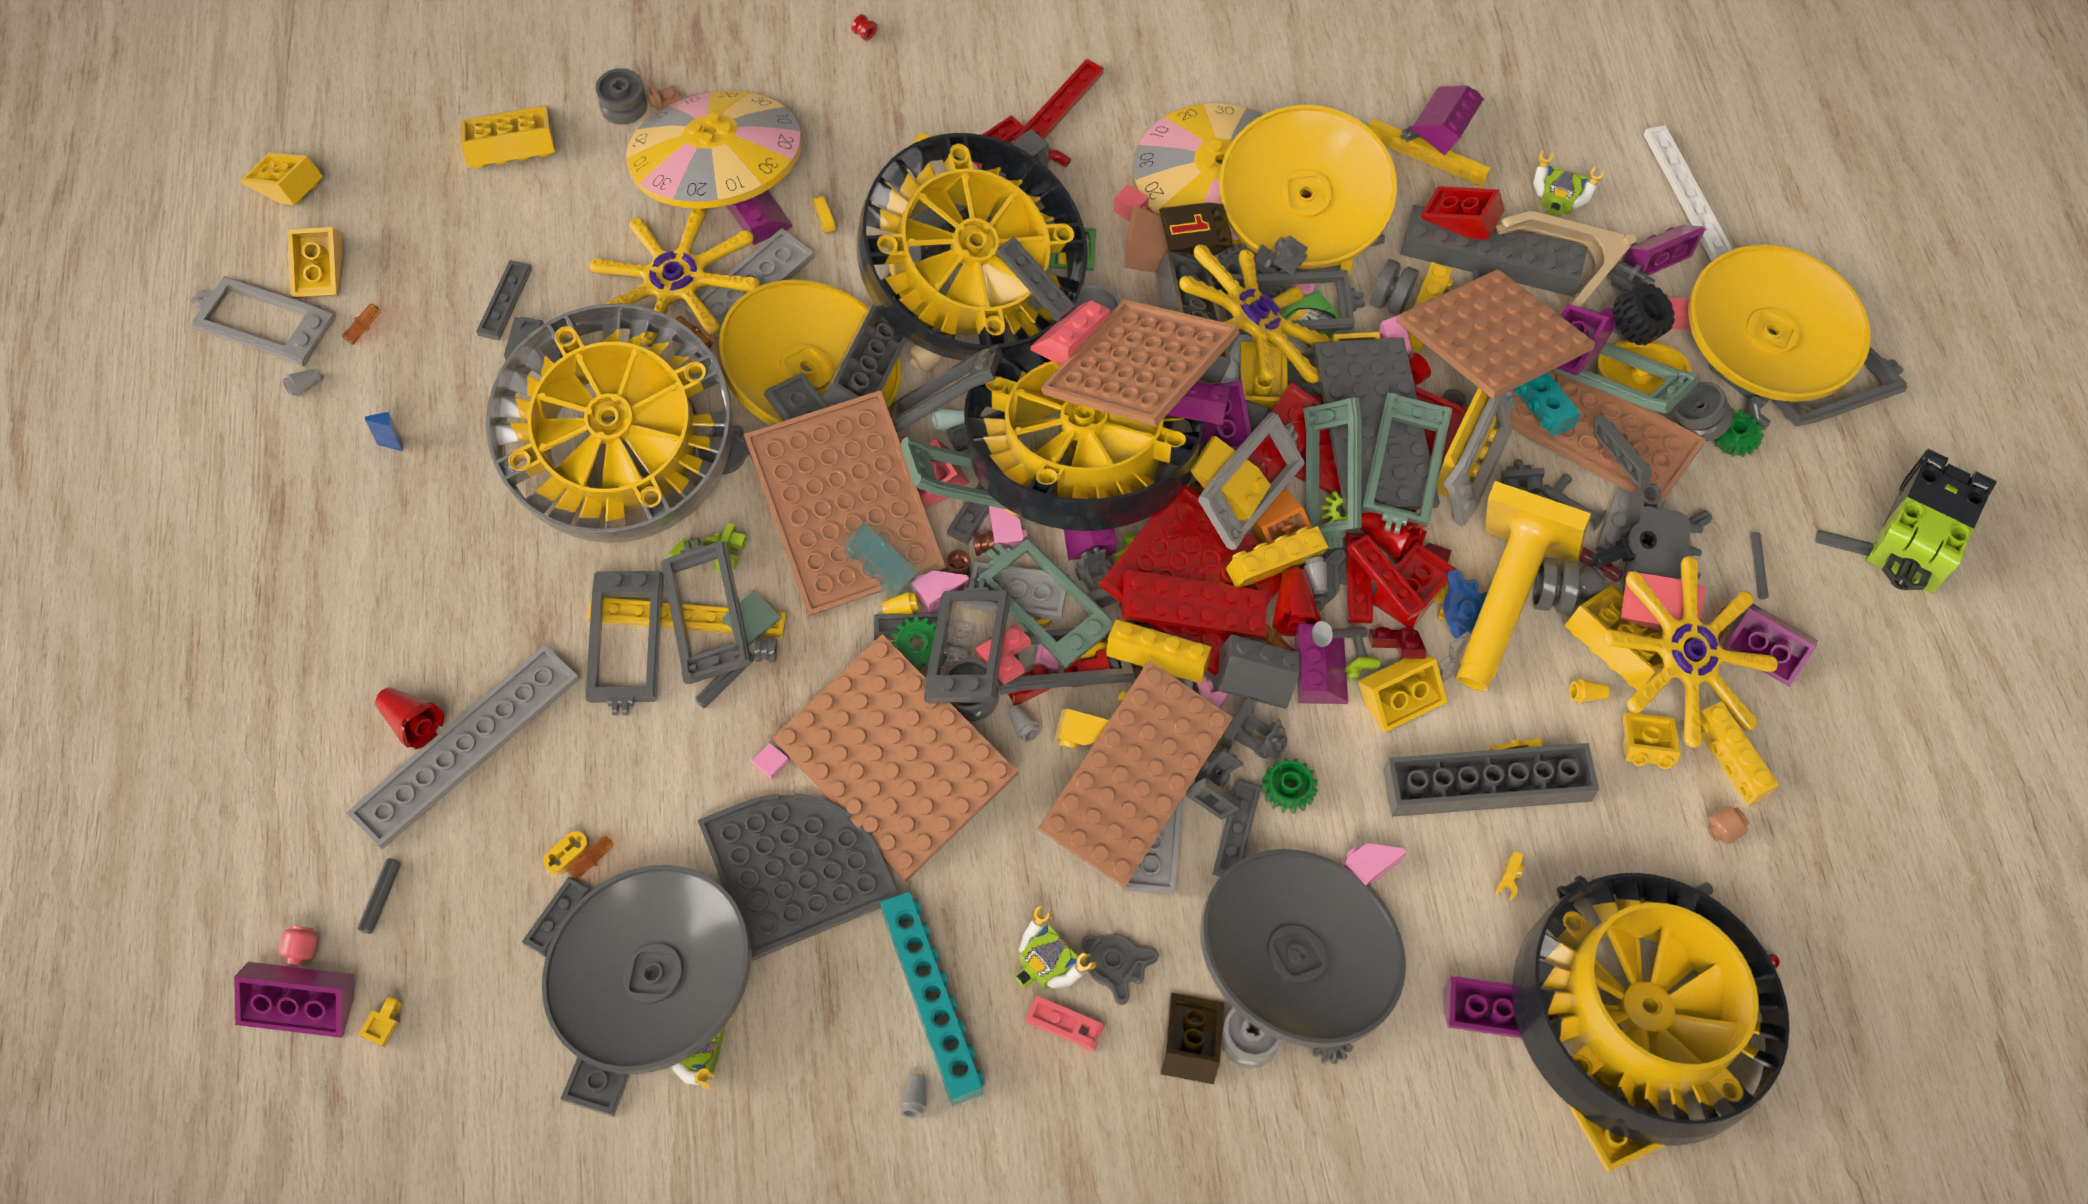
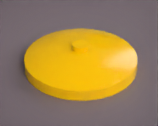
(1637, 378)

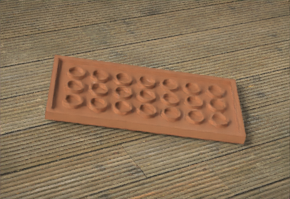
(1657, 439)
(1135, 774)

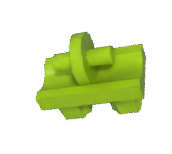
(732, 539)

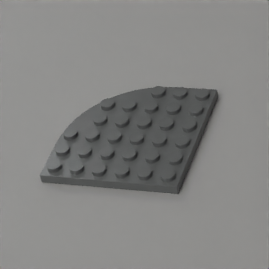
(795, 867)

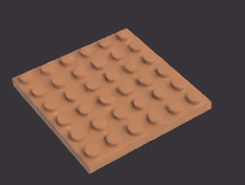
(1495, 333)
(1140, 361)

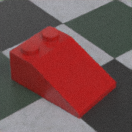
(1465, 210)
(1425, 575)

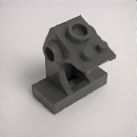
(1286, 255)
(1090, 566)
(1243, 726)
(1210, 783)

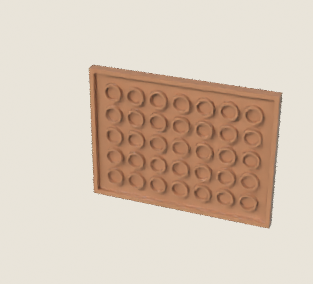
(828, 478)
(893, 759)

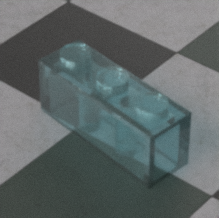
(879, 559)

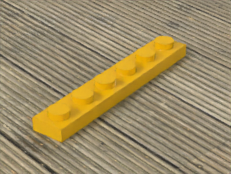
(1425, 152)

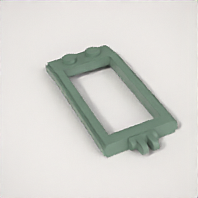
(1672, 391)
(1417, 414)
(1325, 417)
(923, 476)
(1078, 640)

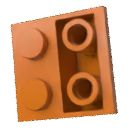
(1281, 518)

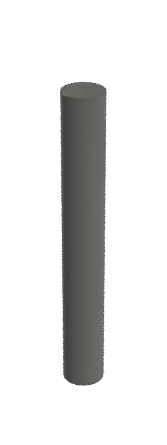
(1759, 565)

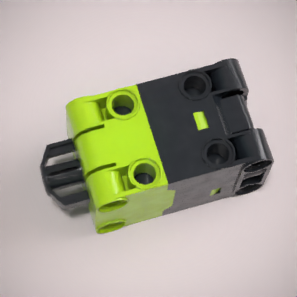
(1930, 523)

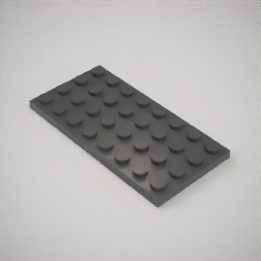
(1369, 372)

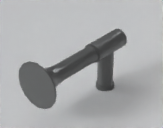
(1555, 494)
(1323, 634)

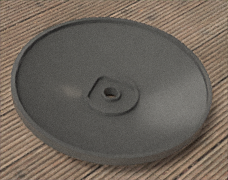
(1324, 912)
(610, 943)

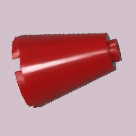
(1391, 543)
(1294, 602)
(409, 717)

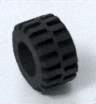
(1643, 313)

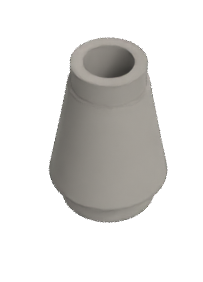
(301, 381)
(1317, 574)
(1023, 723)
(914, 1098)

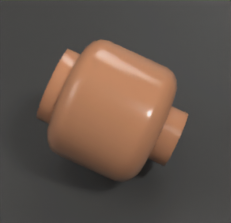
(1728, 824)

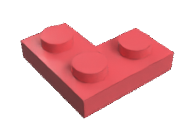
(1014, 642)

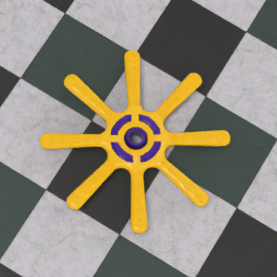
(678, 272)
(1256, 312)
(1690, 651)

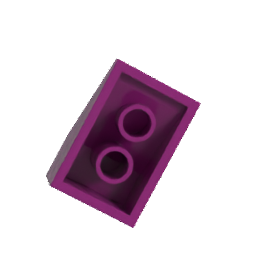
(1592, 325)

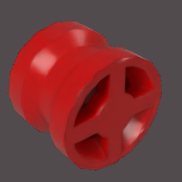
(864, 27)

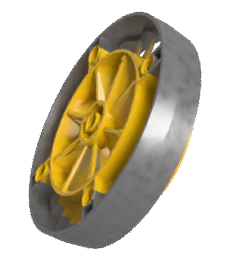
(648, 410)

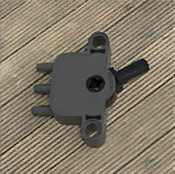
(1663, 536)

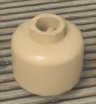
(923, 358)

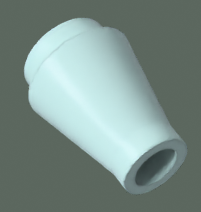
(947, 418)

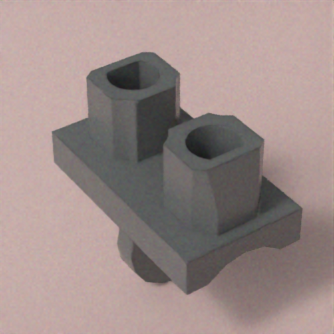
(1628, 277)
(1523, 476)

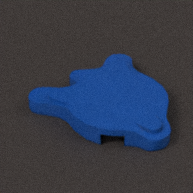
(1462, 603)

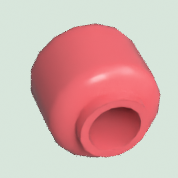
(298, 944)

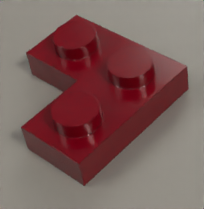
(1405, 640)

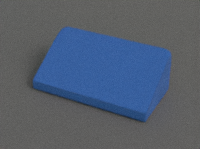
(384, 430)

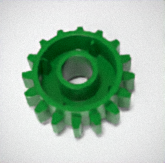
(1742, 436)
(911, 631)
(1286, 797)

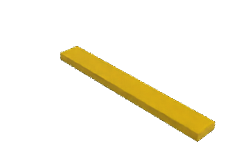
(696, 616)

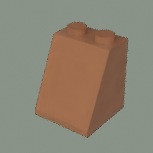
(1145, 241)

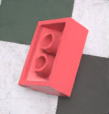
(1070, 332)

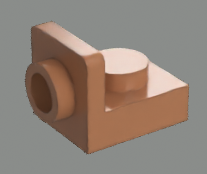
(663, 97)

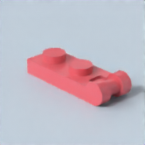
(1064, 1023)

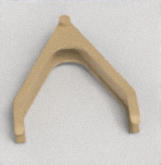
(1603, 245)

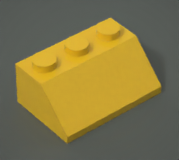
(1403, 691)

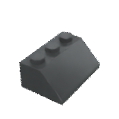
(1257, 671)

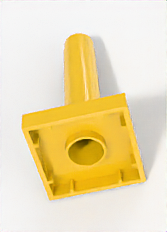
(1532, 529)

